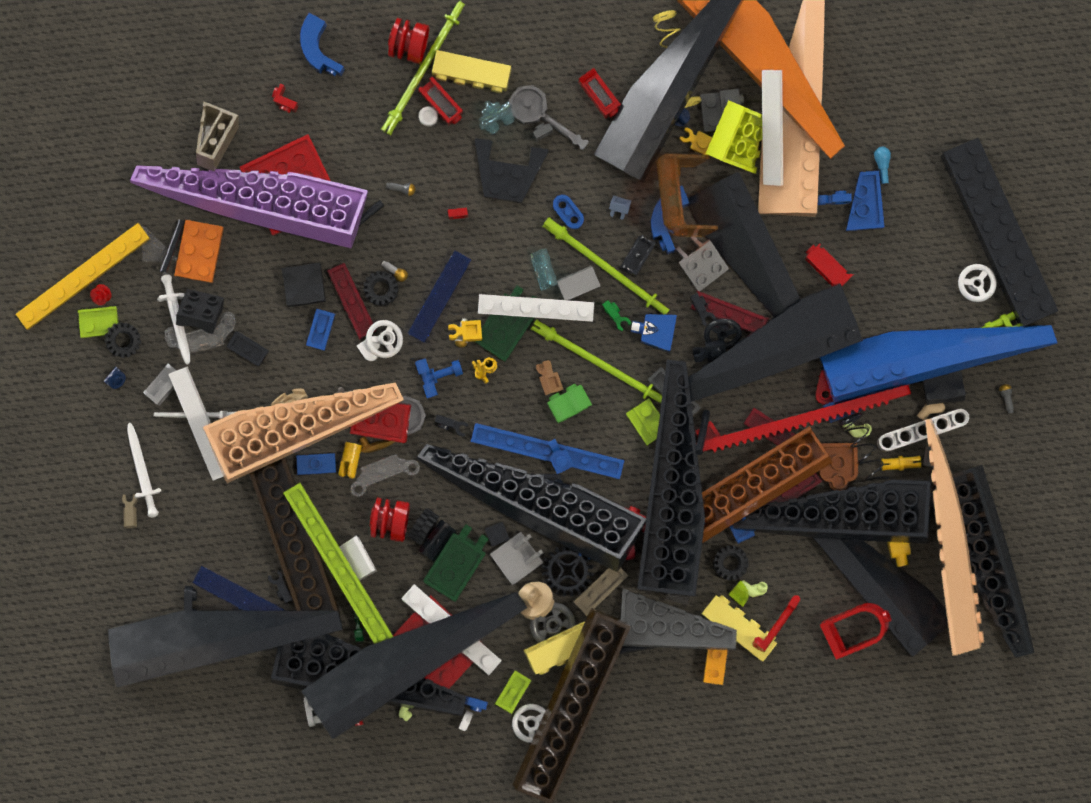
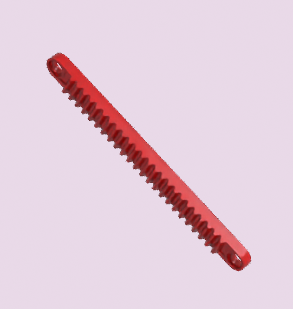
(809, 417)

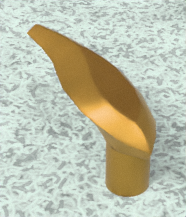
(376, 446)

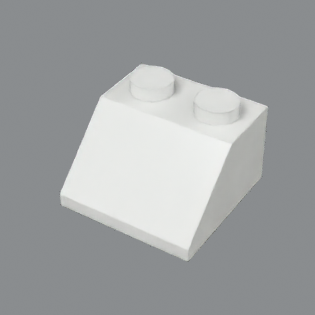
(358, 558)

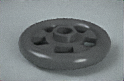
(569, 622)

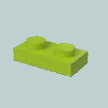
(513, 692)

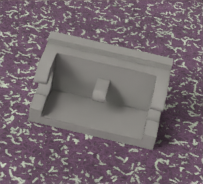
(578, 283)
(161, 386)

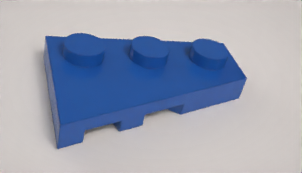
(867, 203)

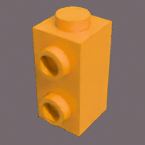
(715, 666)

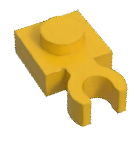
(699, 142)
(469, 331)

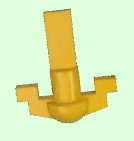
(479, 372)

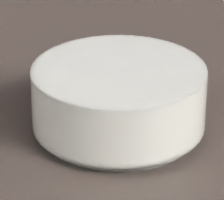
(428, 116)

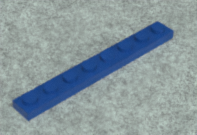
(541, 450)

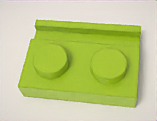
(97, 321)
(645, 420)

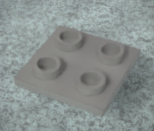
(703, 264)
(517, 558)

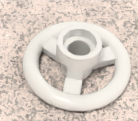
(970, 282)
(390, 335)
(517, 716)

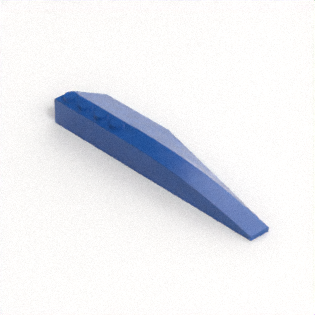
(918, 355)

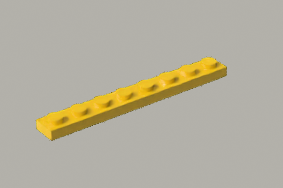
(83, 276)

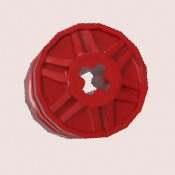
(408, 40)
(390, 519)

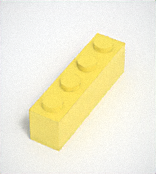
(471, 71)
(747, 631)
(553, 650)

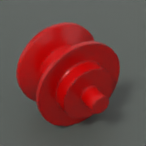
(100, 294)

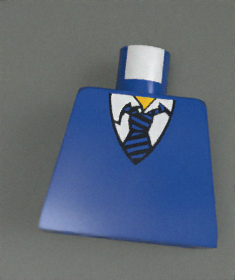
(656, 331)

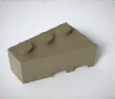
(215, 135)

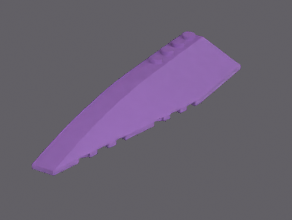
(272, 200)

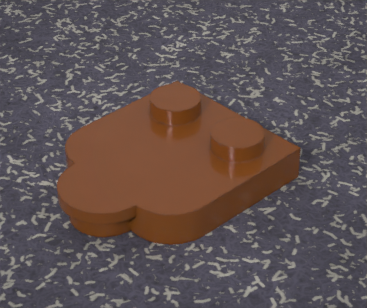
(844, 465)

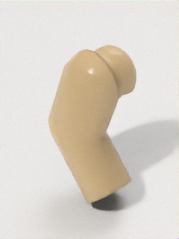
(929, 409)

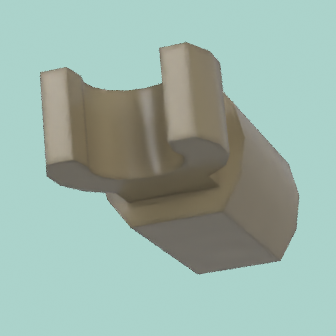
(130, 512)

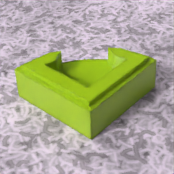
(740, 593)

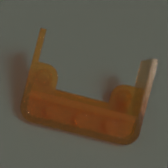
(671, 202)

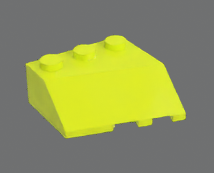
(737, 137)

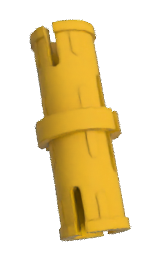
(489, 361)
(901, 463)

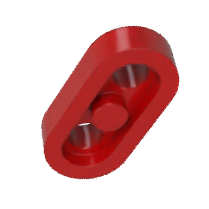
(822, 386)

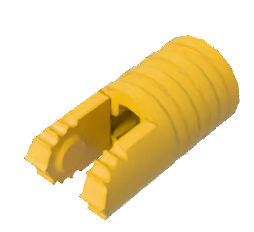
(350, 460)

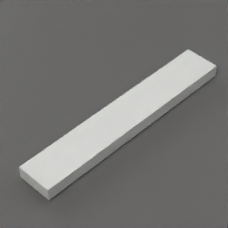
(772, 127)
(196, 416)

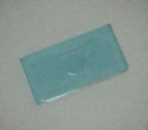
(543, 269)

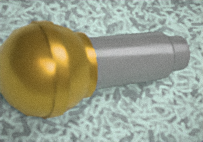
(400, 274)

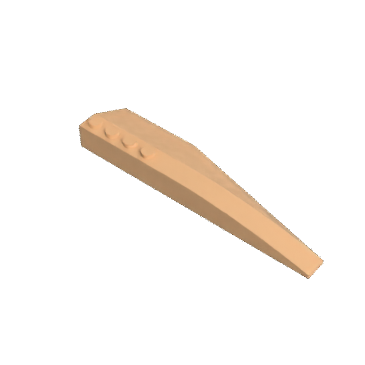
(800, 154)
(957, 574)

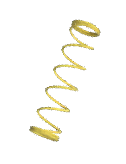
(693, 100)

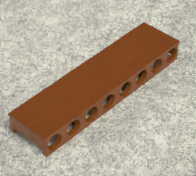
(764, 482)

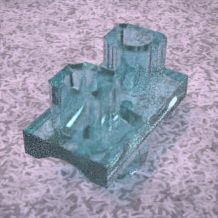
(493, 113)

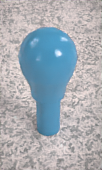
(882, 158)

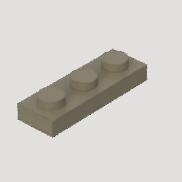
(600, 589)

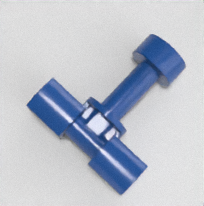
(430, 377)

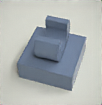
(621, 205)

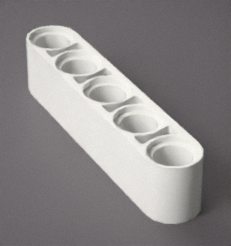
(912, 430)

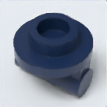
(683, 119)
(115, 378)

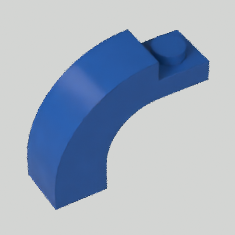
(309, 39)
(658, 228)

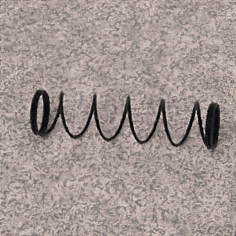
(853, 418)

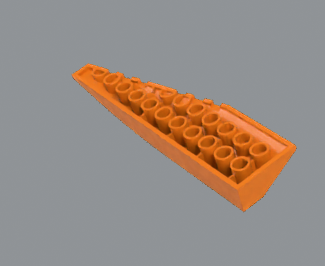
(759, 46)

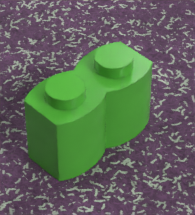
(569, 403)

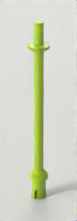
(396, 114)
(562, 234)
(551, 334)

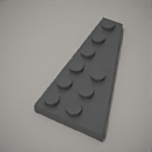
(670, 627)

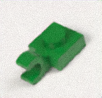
(612, 310)

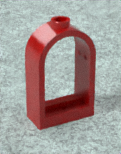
(834, 639)

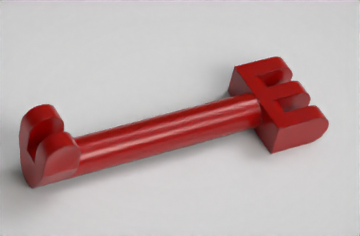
(761, 644)

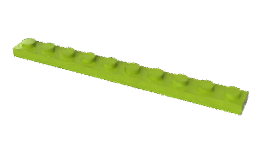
(338, 563)

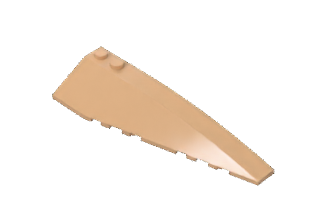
(267, 434)

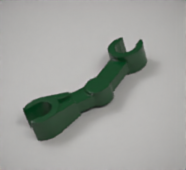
(358, 632)

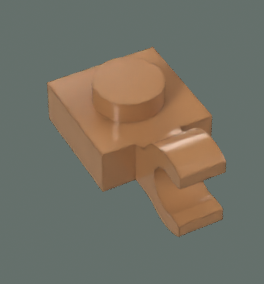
(550, 381)

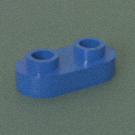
(568, 212)

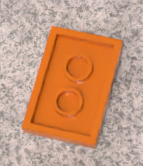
(199, 251)

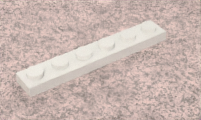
(535, 307)
(432, 612)

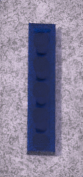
(439, 296)
(232, 592)

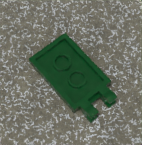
(504, 332)
(456, 564)

